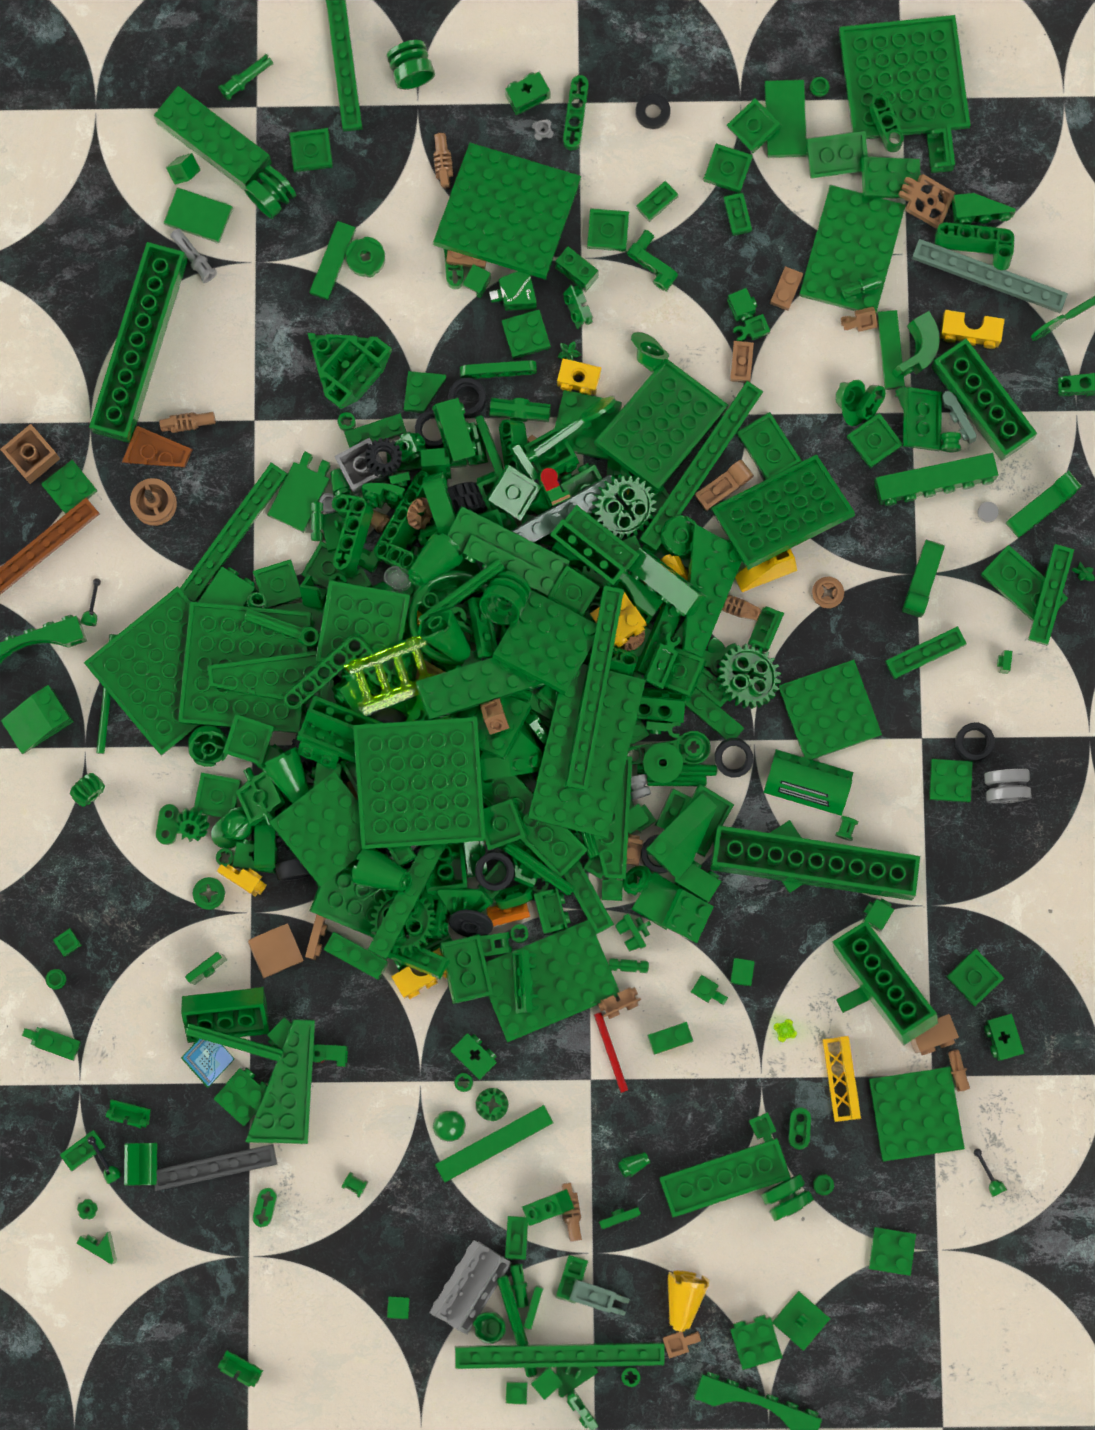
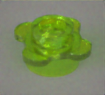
(779, 1027)

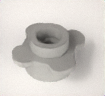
(545, 124)

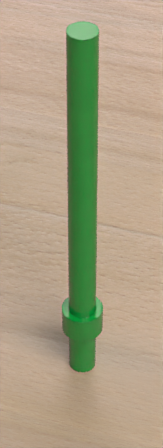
(104, 716)

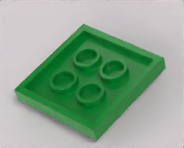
(583, 438)
(500, 742)

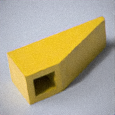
(767, 571)

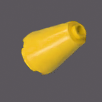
(685, 1297)

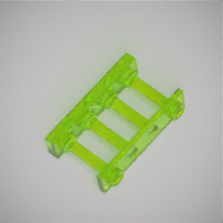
(388, 695)

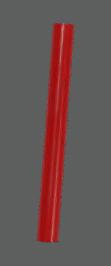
(611, 1052)

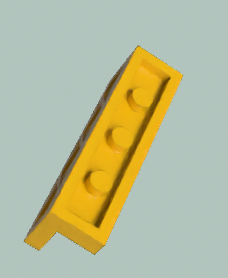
(848, 1072)

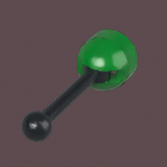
(89, 617)
(110, 1173)
(996, 1186)

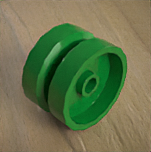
(786, 1196)

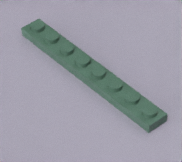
(989, 276)
(548, 520)

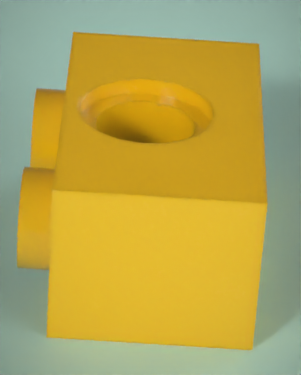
(570, 369)

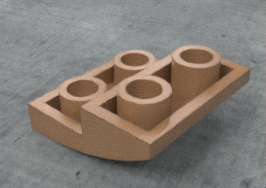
(275, 950)

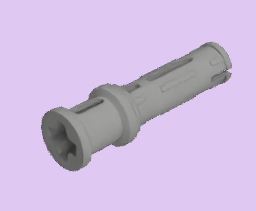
(198, 261)

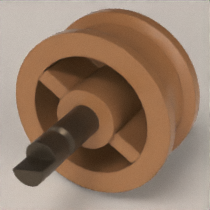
(153, 502)

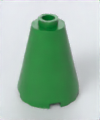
(435, 559)
(445, 634)
(287, 774)
(379, 871)

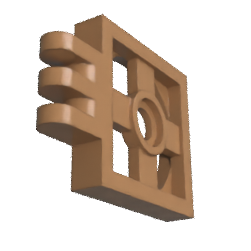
(914, 192)

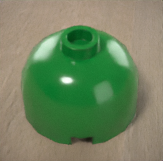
(207, 745)

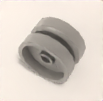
(1007, 786)

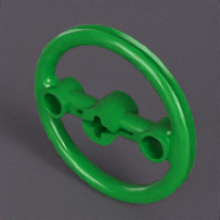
(419, 600)

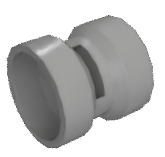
(638, 787)

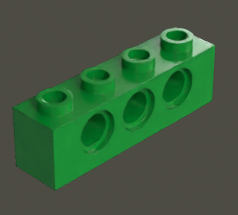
(655, 699)

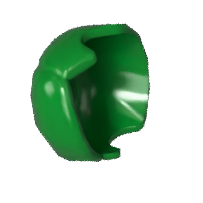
(449, 1126)
(489, 1327)

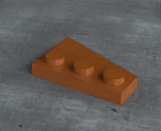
(156, 450)

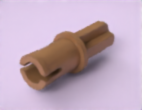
(959, 1071)

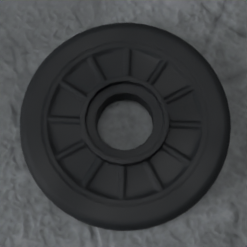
(479, 923)

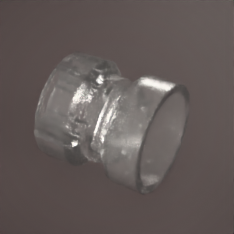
(397, 579)

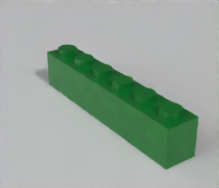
(935, 479)

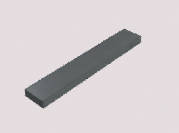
(216, 1167)

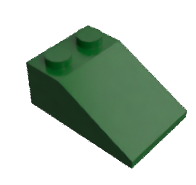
(36, 719)

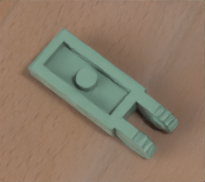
(958, 416)
(597, 1297)

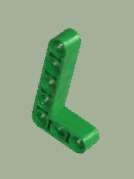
(398, 531)
(334, 668)

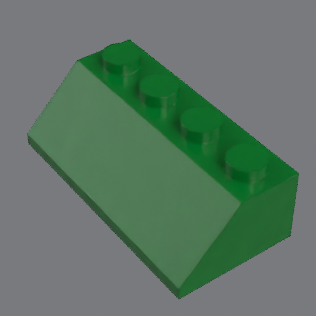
(230, 1012)

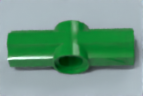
(520, 409)

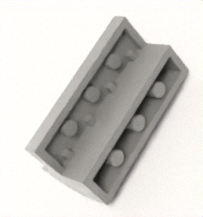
(470, 1286)

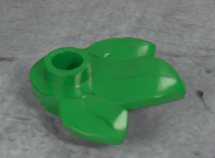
(714, 655)

